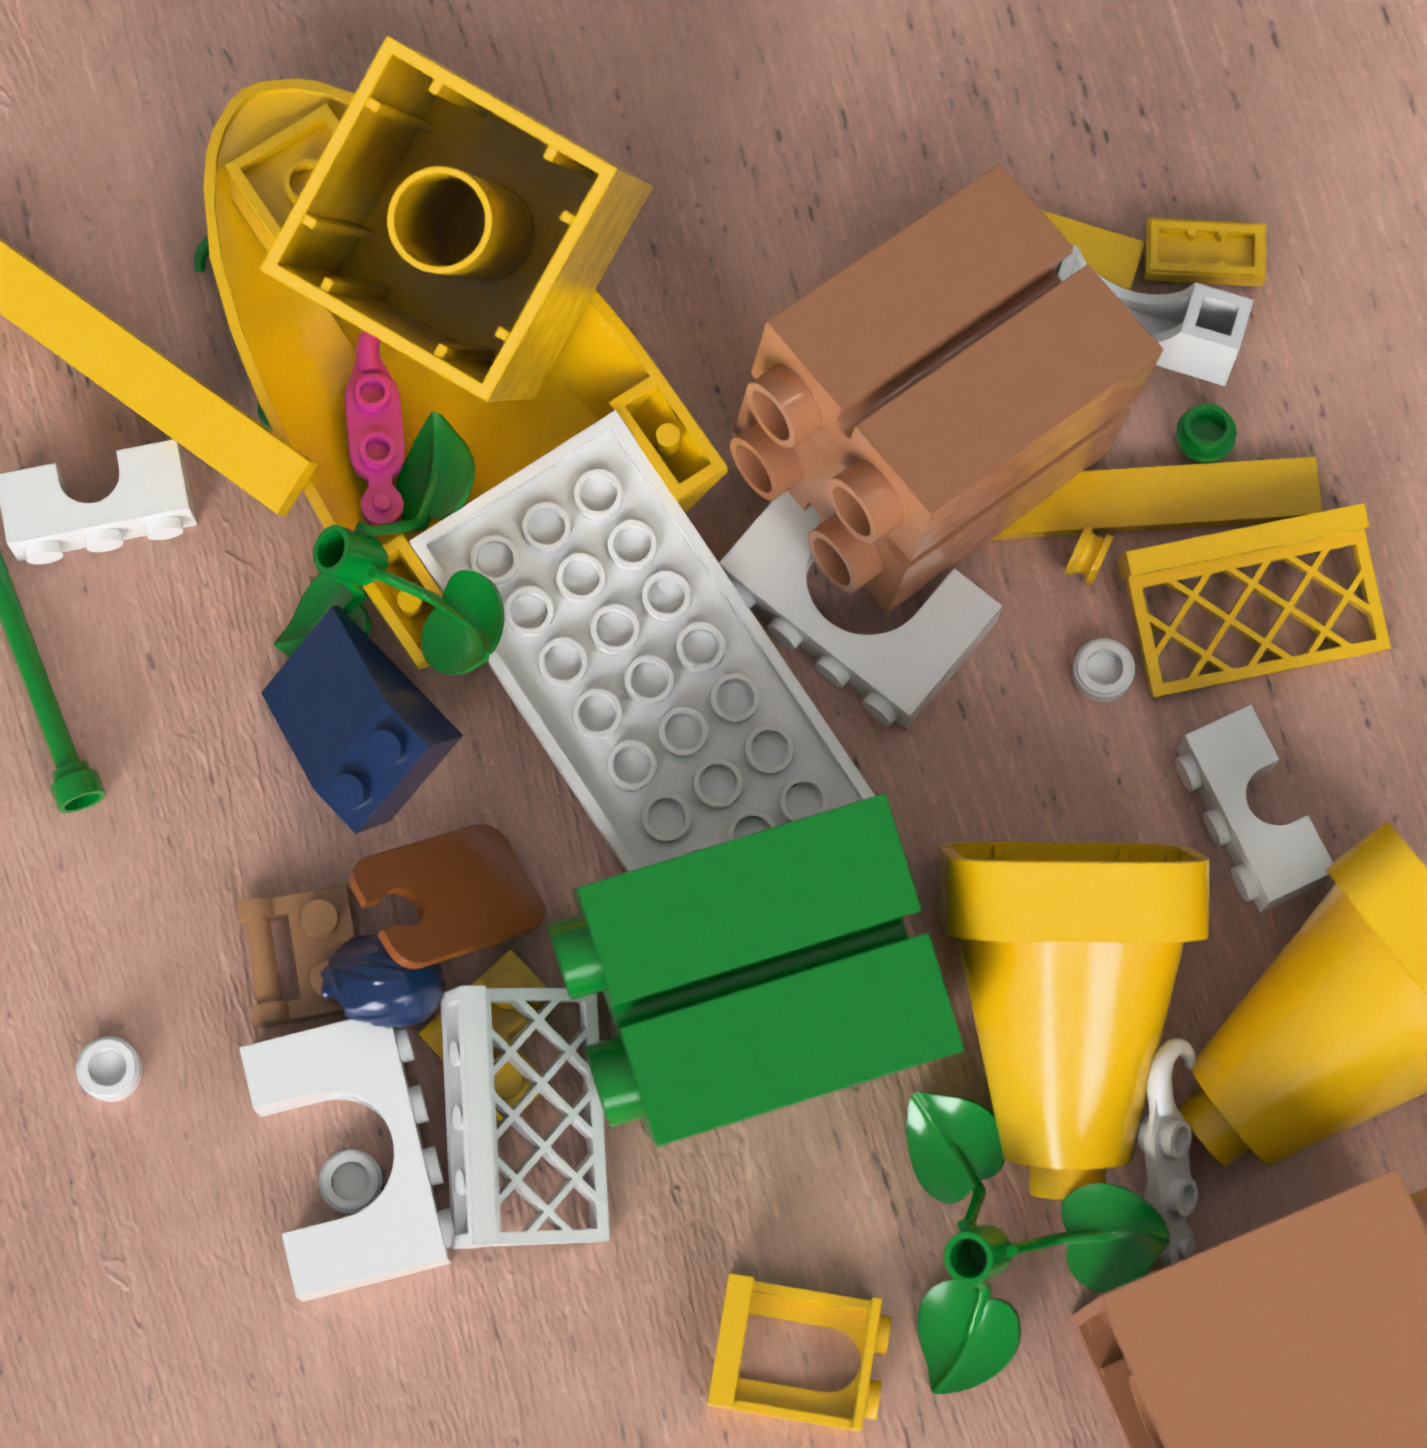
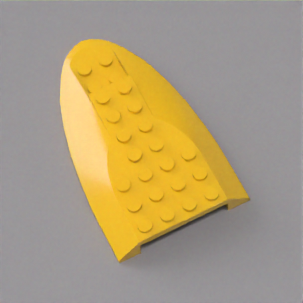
(305, 354)

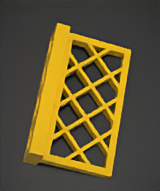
(1243, 549)

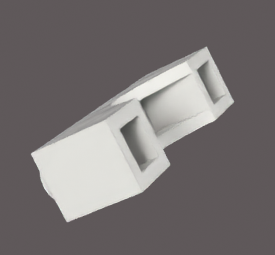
(1194, 326)

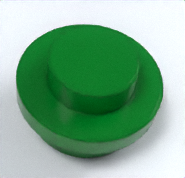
(1206, 433)

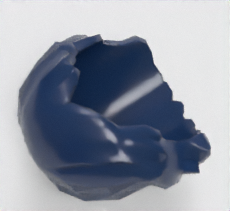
(379, 989)

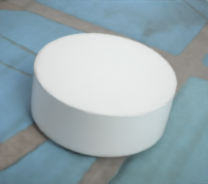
(1103, 670)
(109, 1069)
(350, 1181)

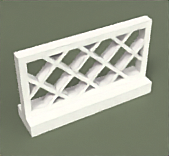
(473, 1127)

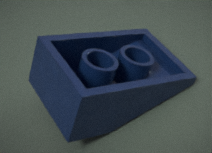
(357, 723)

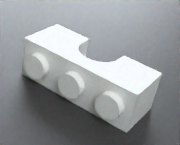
(148, 501)
(1269, 859)

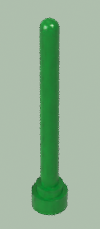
(74, 782)

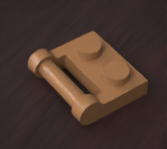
(318, 927)

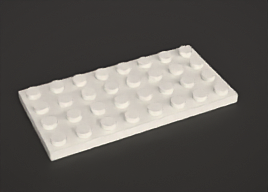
(639, 655)

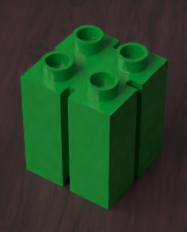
(756, 973)

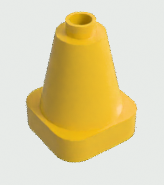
(1070, 987)
(1331, 1021)

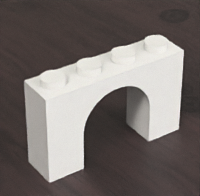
(892, 669)
(403, 1225)

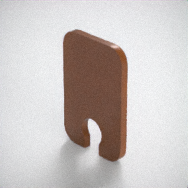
(463, 888)

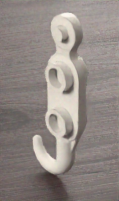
(1166, 1143)

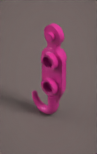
(375, 432)

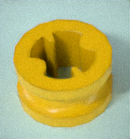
(1089, 554)

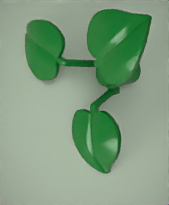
(470, 612)
(962, 1329)

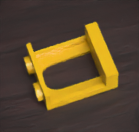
(853, 1316)

